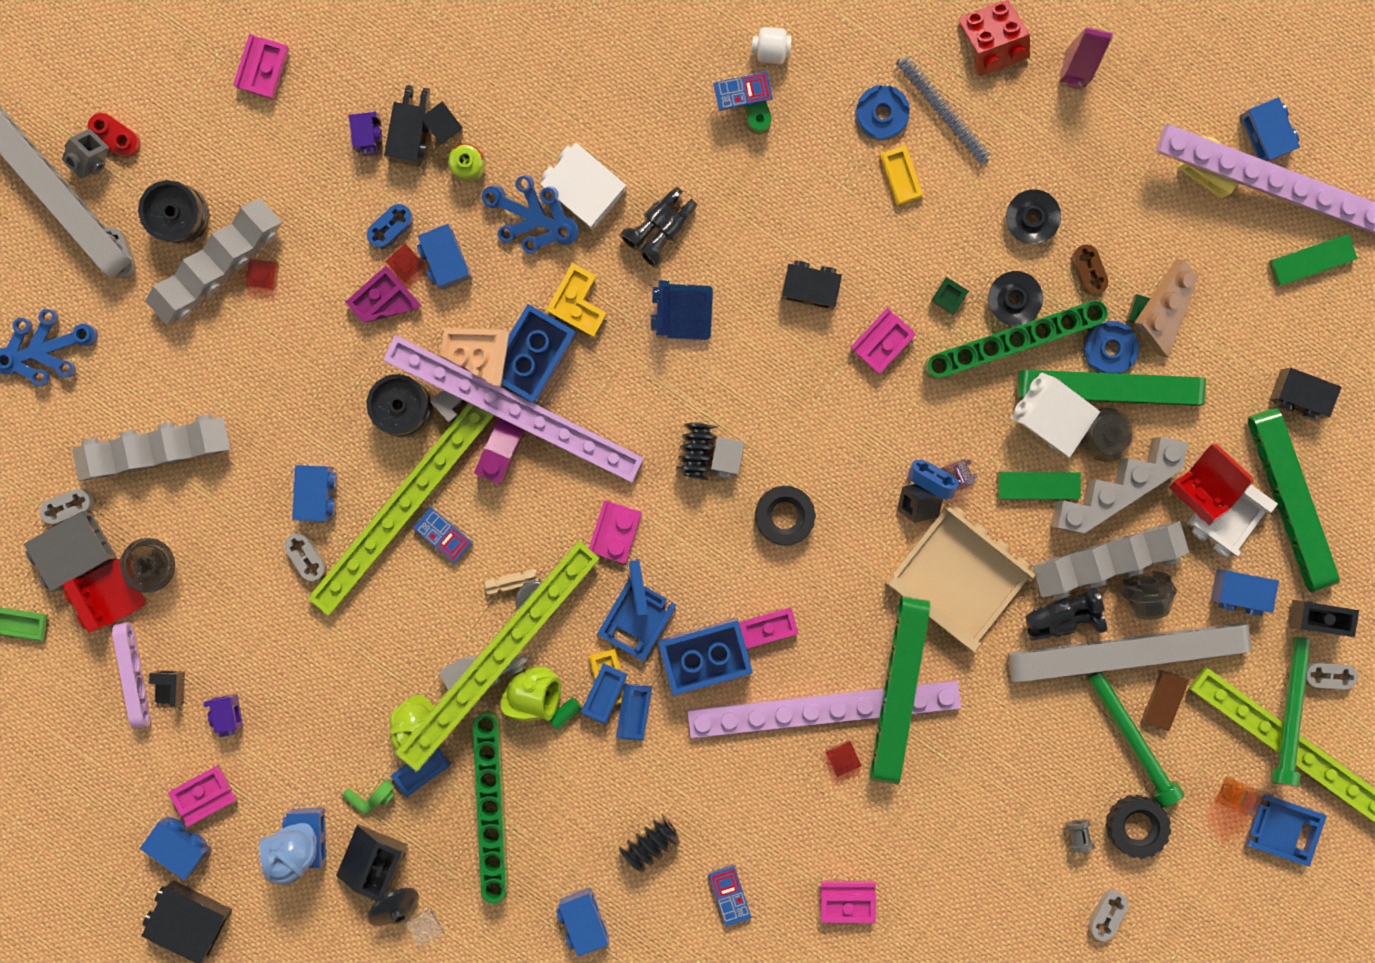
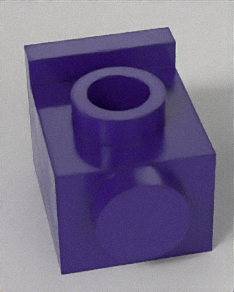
(365, 132)
(224, 714)

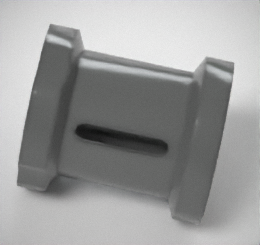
(1080, 835)

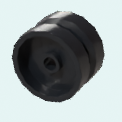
(157, 206)
(411, 417)

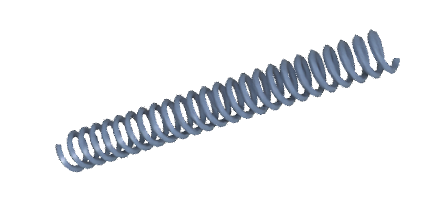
(954, 126)

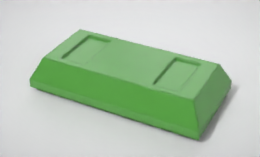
(22, 624)

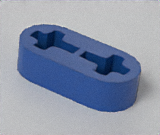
(385, 221)
(933, 479)

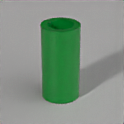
(565, 713)

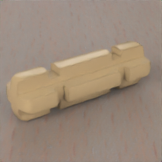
(509, 582)

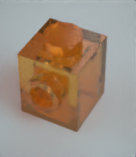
(1239, 796)

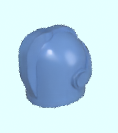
(288, 853)

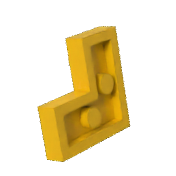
(570, 304)

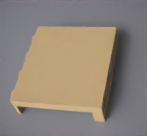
(961, 576)

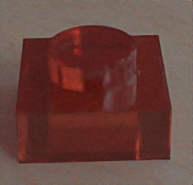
(405, 263)
(262, 274)
(843, 758)

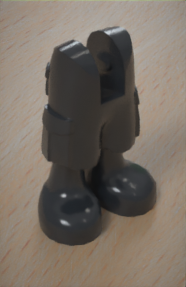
(665, 220)
(1063, 615)

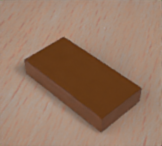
(1165, 700)

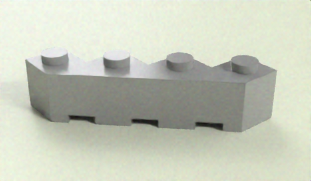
(221, 256)
(143, 451)
(1132, 481)
(1118, 556)

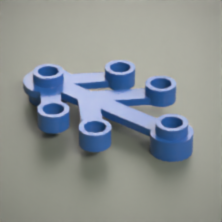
(534, 215)
(39, 349)

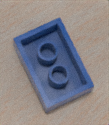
(534, 352)
(705, 656)

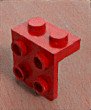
(996, 37)
(1212, 484)
(102, 597)

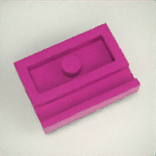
(261, 66)
(883, 341)
(614, 531)
(202, 795)
(848, 902)

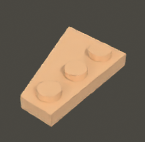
(477, 350)

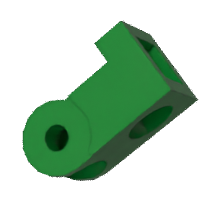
(758, 117)

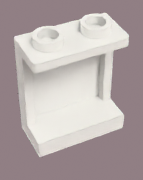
(584, 185)
(1055, 414)
(1235, 526)

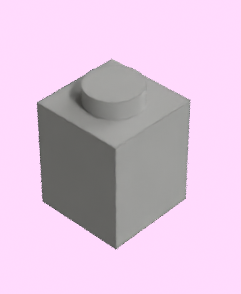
(727, 457)

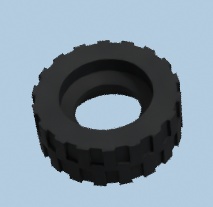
(805, 521)
(1159, 826)

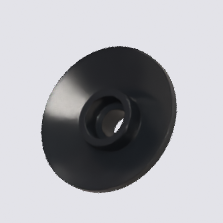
(1043, 207)
(1028, 294)
(393, 907)

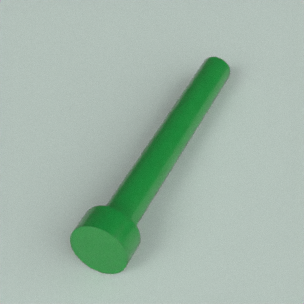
(1286, 774)
(1166, 792)

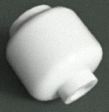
(771, 45)

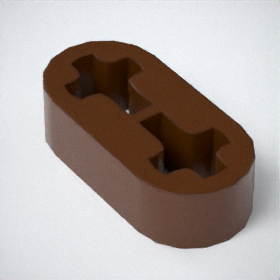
(1096, 268)

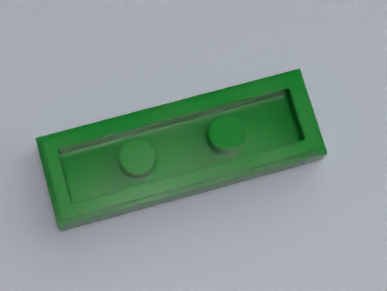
(1313, 259)
(1039, 485)

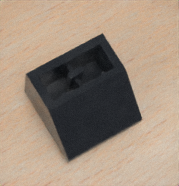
(371, 862)

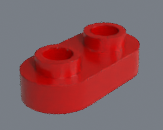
(113, 133)

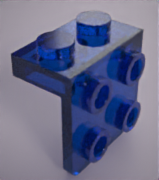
(682, 311)

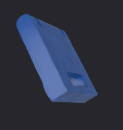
(642, 627)
(1279, 827)

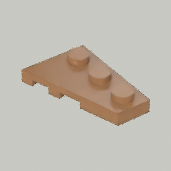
(1167, 307)

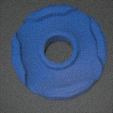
(882, 128)
(1095, 347)

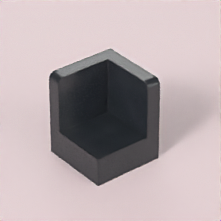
(441, 123)
(919, 503)
(168, 687)

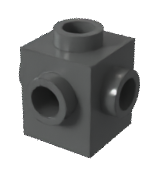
(85, 153)

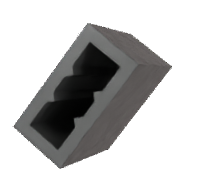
(69, 550)

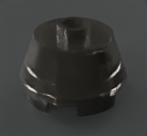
(1108, 436)
(147, 565)
(1149, 595)

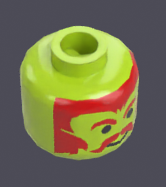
(463, 154)

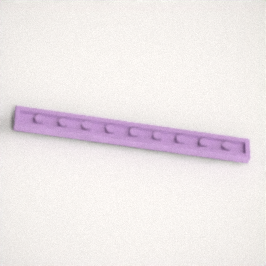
(1267, 177)
(513, 408)
(814, 710)

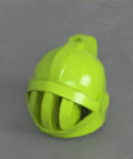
(532, 695)
(407, 718)

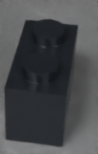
(811, 285)
(1305, 393)
(1323, 618)

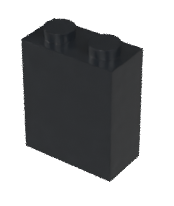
(185, 922)

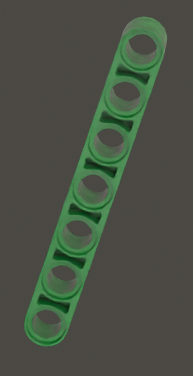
(1028, 338)
(1124, 387)
(1293, 500)
(899, 690)
(487, 819)

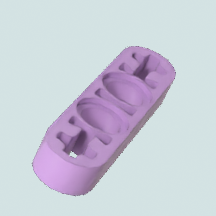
(131, 675)

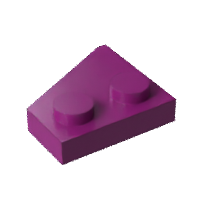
(382, 298)

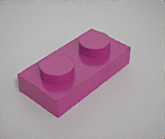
(768, 627)

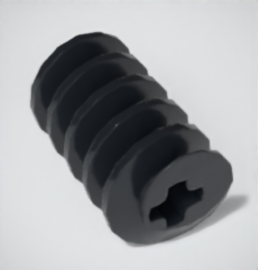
(696, 450)
(650, 844)

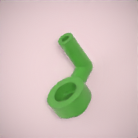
(379, 796)

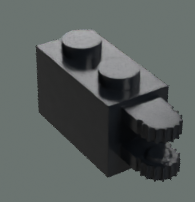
(407, 130)

